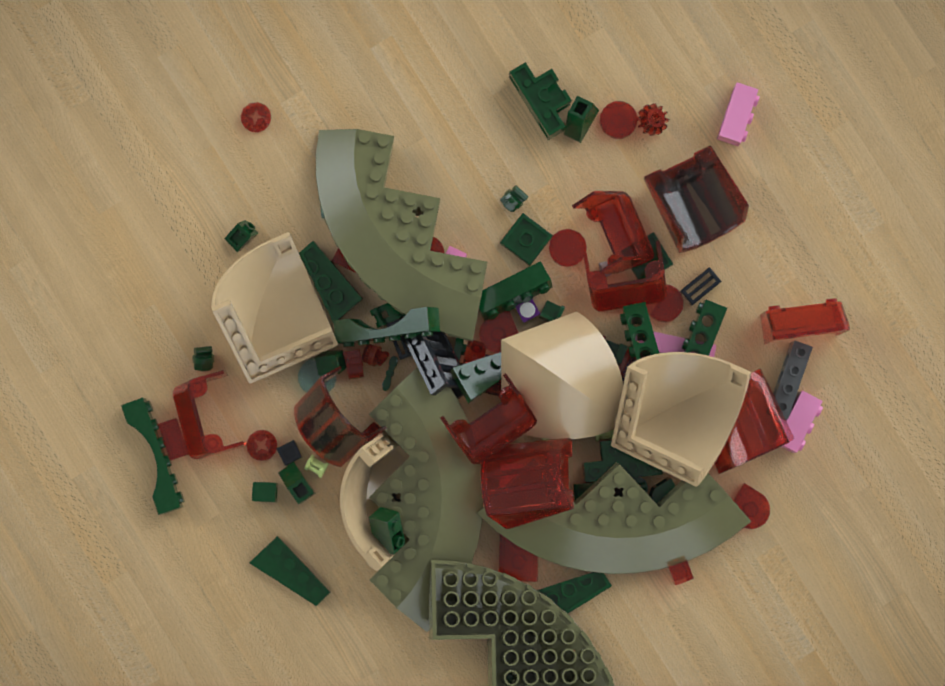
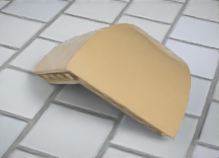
(271, 310)
(564, 377)
(679, 411)
(363, 476)

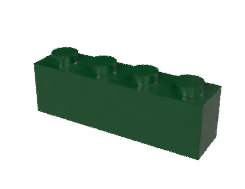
(514, 291)

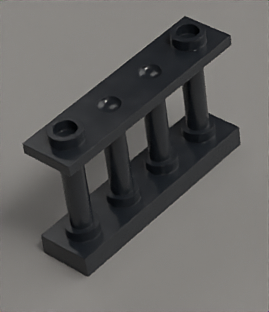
(435, 360)

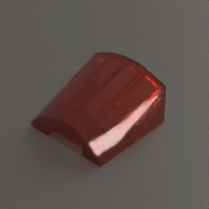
(757, 428)
(527, 482)

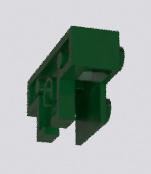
(542, 98)
(609, 456)

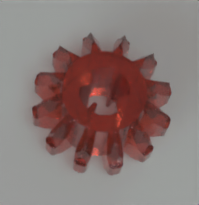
(652, 119)

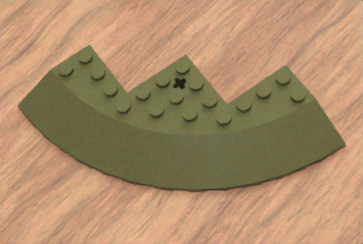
(383, 236)
(436, 490)
(629, 529)
(522, 627)

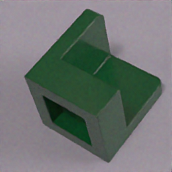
(551, 311)
(617, 350)
(330, 360)
(264, 491)

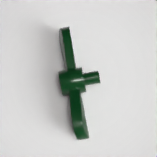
(389, 373)

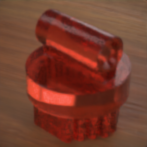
(374, 356)

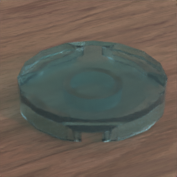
(309, 375)

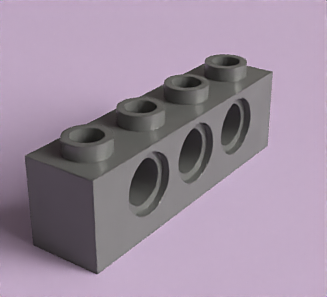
(791, 375)

